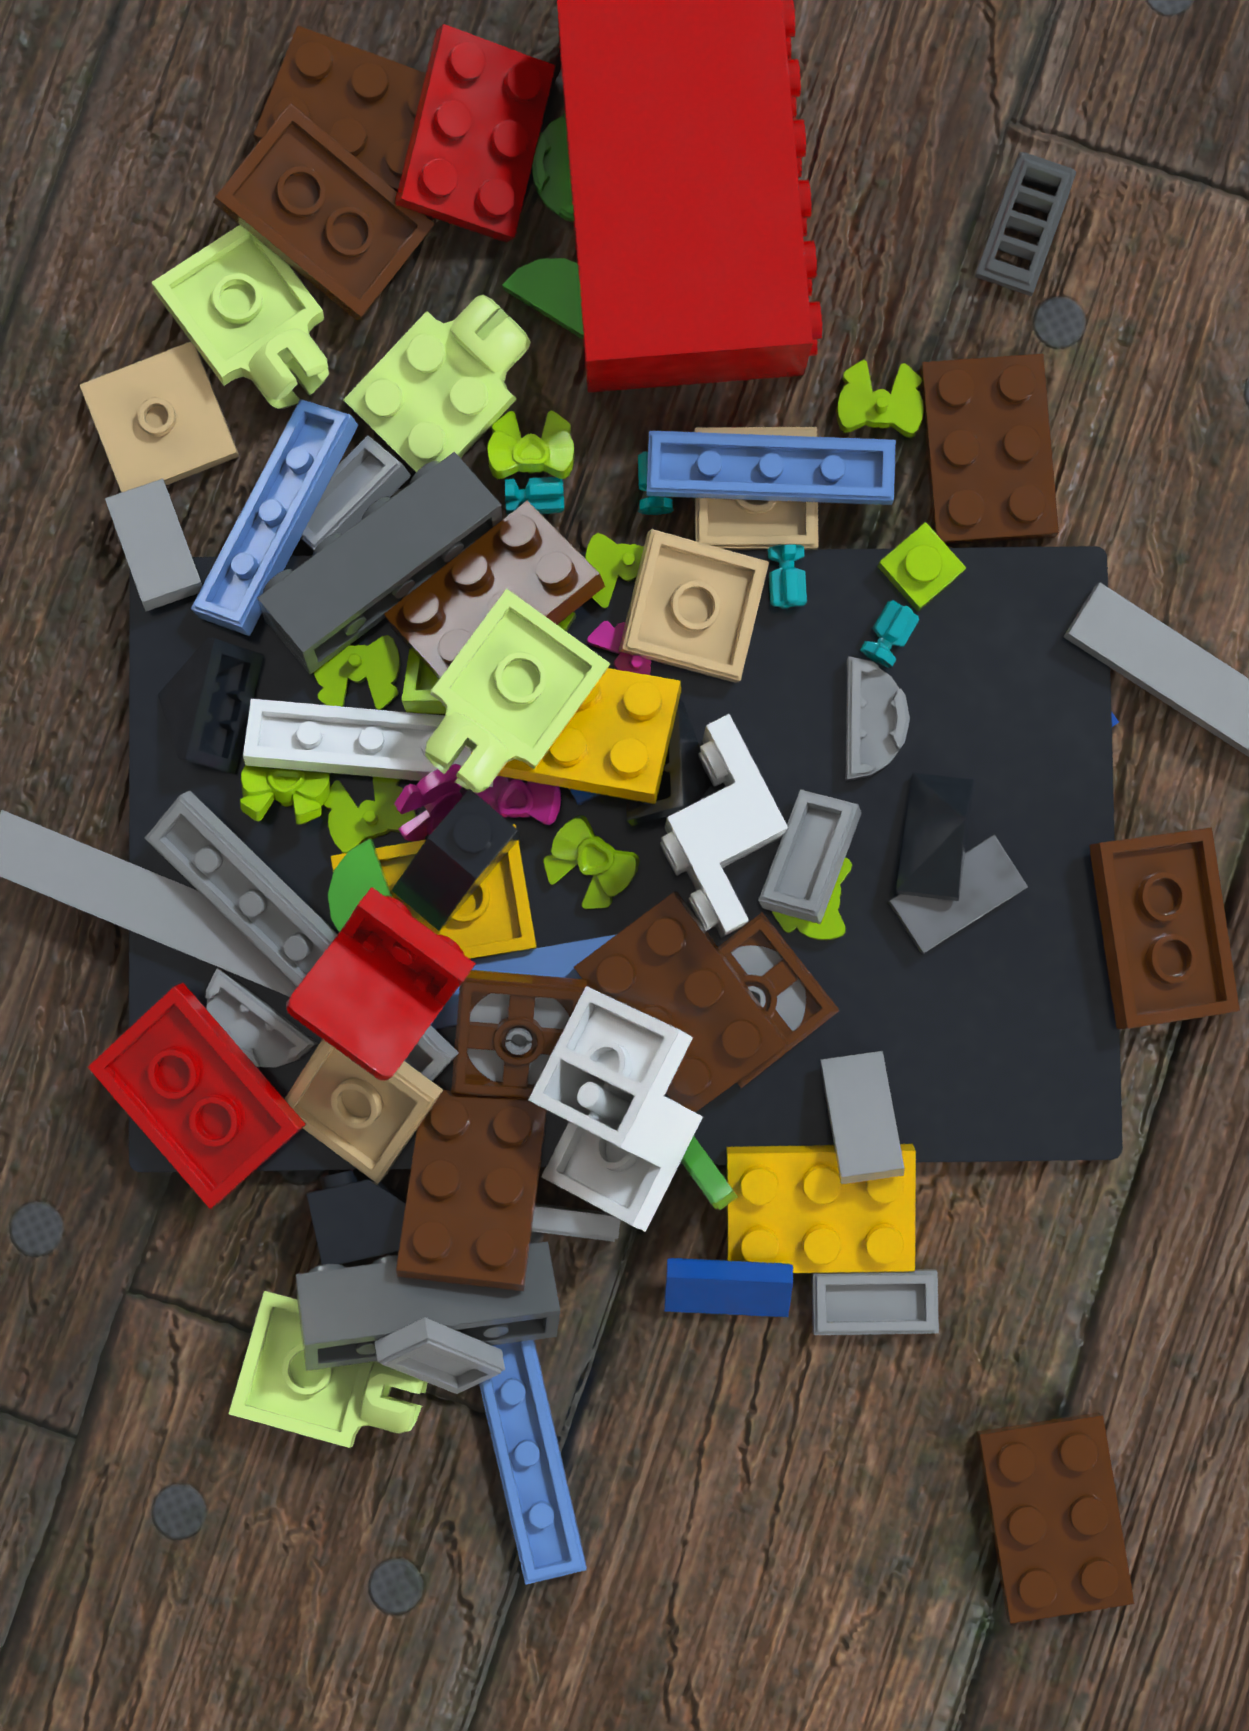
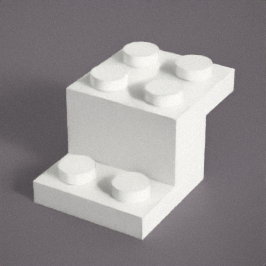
(722, 827)
(611, 1088)

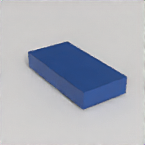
(728, 1287)

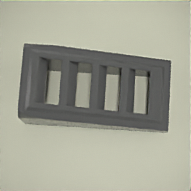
(1042, 175)

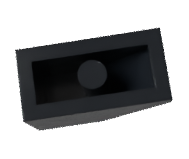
(455, 859)
(355, 1218)

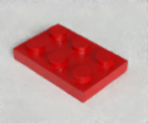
(475, 134)
(196, 1095)

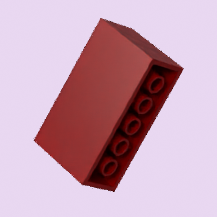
(688, 191)

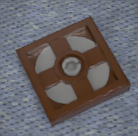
(778, 983)
(509, 1030)

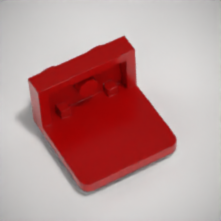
(379, 985)

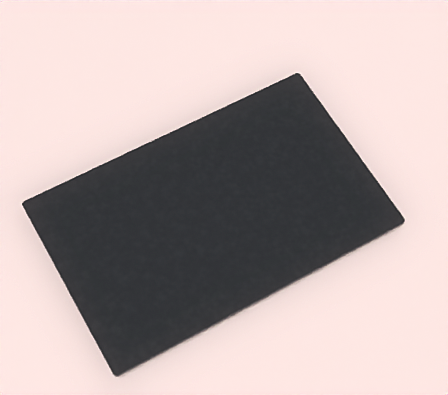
(986, 1040)

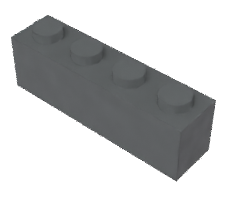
(377, 561)
(355, 1306)

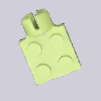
(247, 316)
(442, 383)
(510, 692)
(318, 1402)

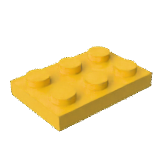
(613, 740)
(492, 918)
(803, 1216)

